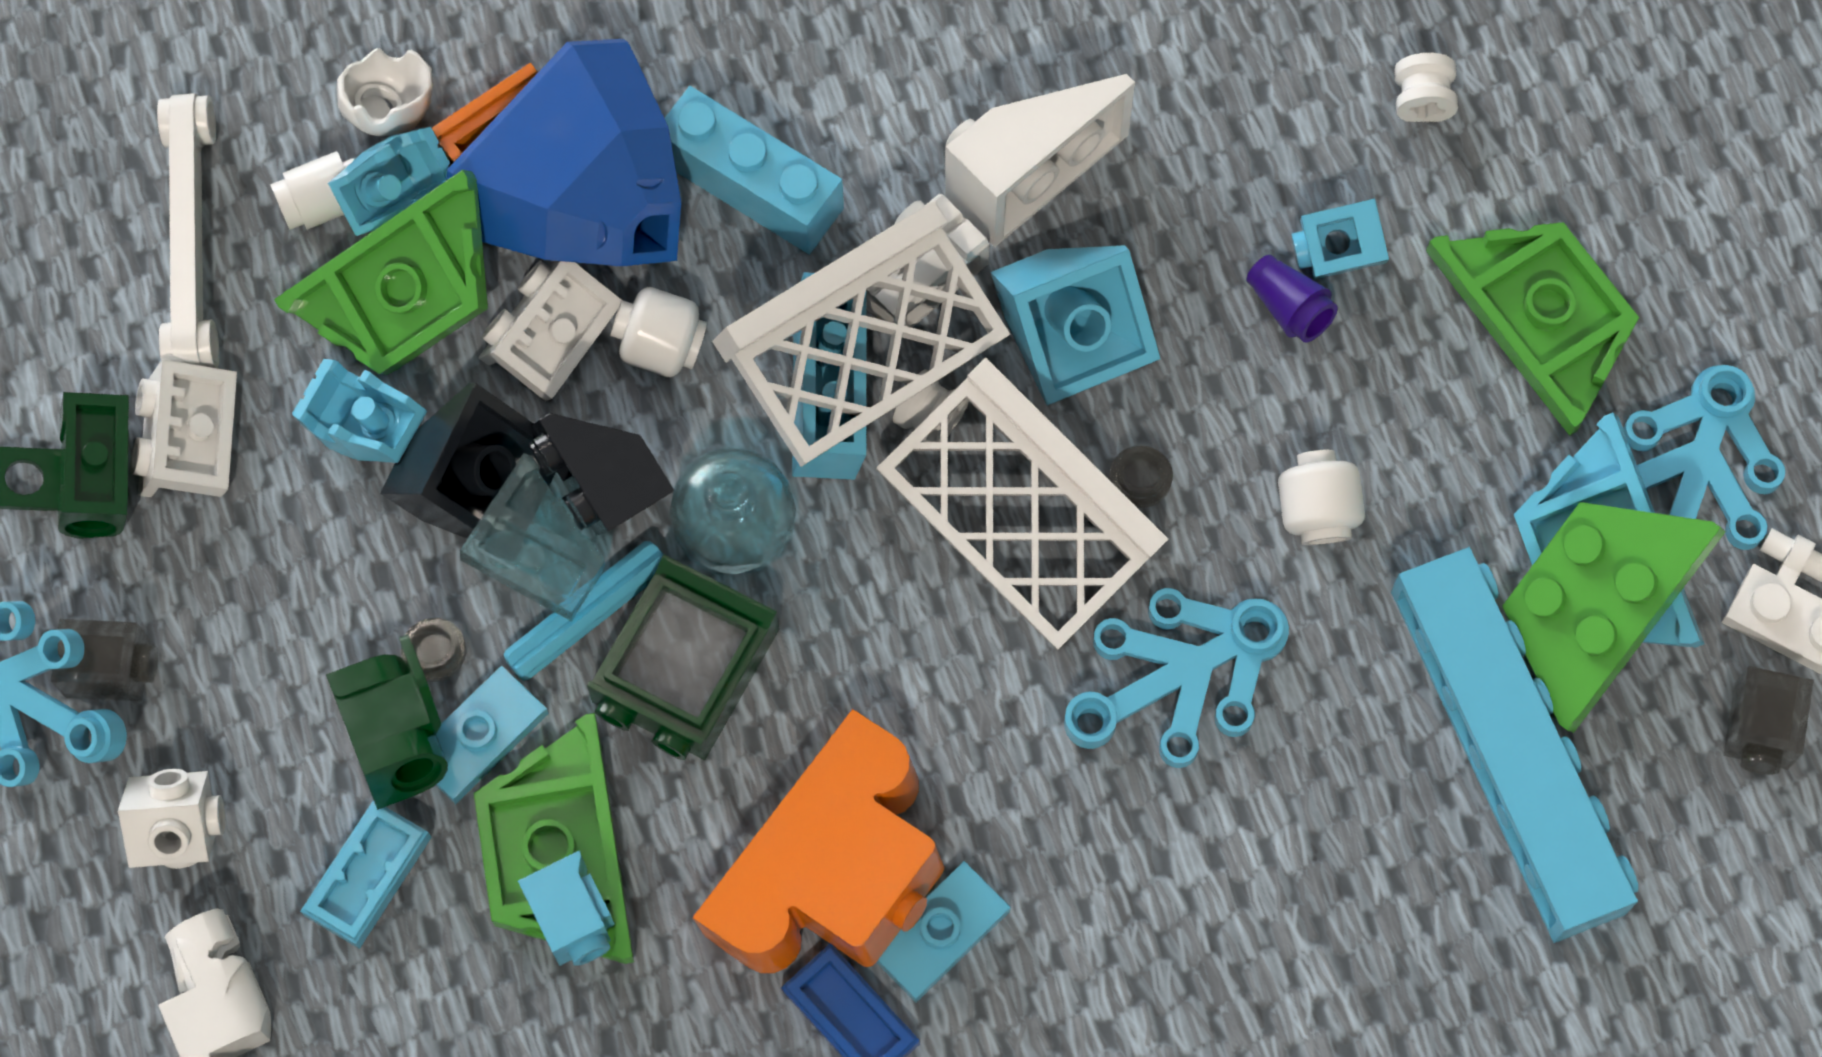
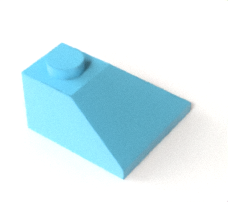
(1076, 317)

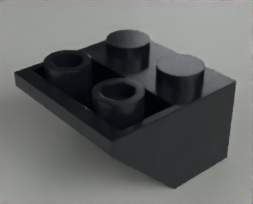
(602, 467)

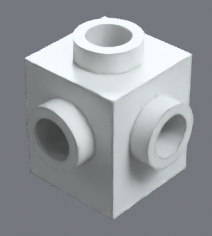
(170, 819)

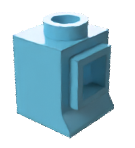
(569, 910)

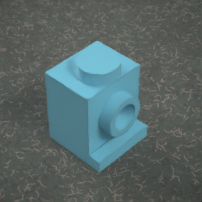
(1360, 225)

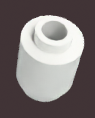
(306, 193)

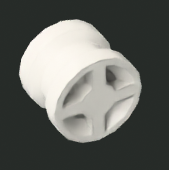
(1426, 88)
(919, 407)

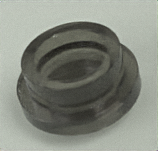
(1142, 475)
(438, 647)

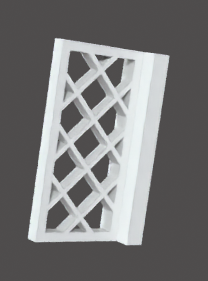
(834, 286)
(1060, 463)

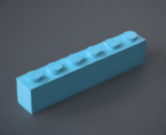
(1514, 746)

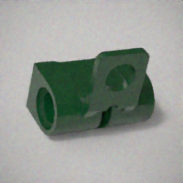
(85, 476)
(391, 724)

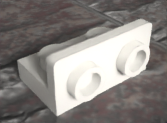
(549, 326)
(184, 429)

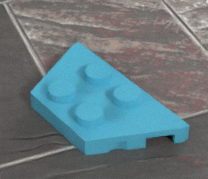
(1607, 476)

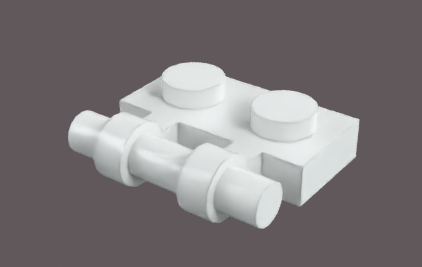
(1775, 608)

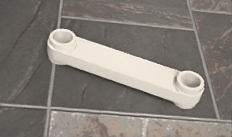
(184, 127)

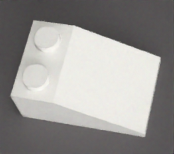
(1031, 151)

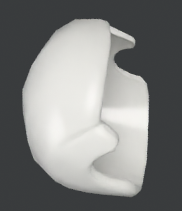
(401, 81)

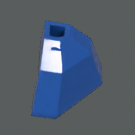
(580, 164)

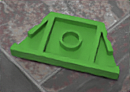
(402, 281)
(1543, 308)
(1600, 597)
(543, 814)

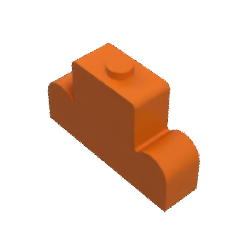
(830, 859)

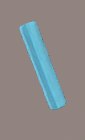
(610, 593)

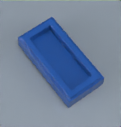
(848, 1009)

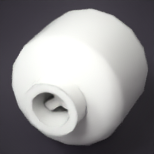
(659, 332)
(1321, 498)

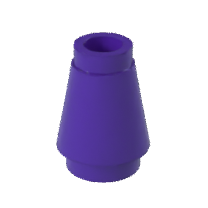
(1293, 299)

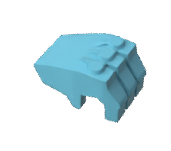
(389, 178)
(358, 414)

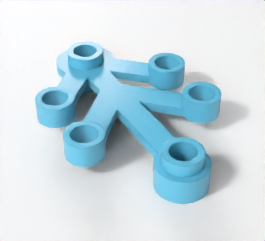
(1701, 459)
(1184, 668)
(16, 694)

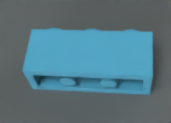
(753, 170)
(821, 378)

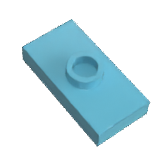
(486, 731)
(366, 874)
(953, 922)

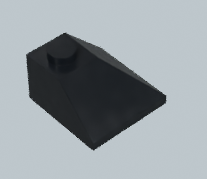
(460, 461)

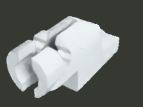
(222, 1003)

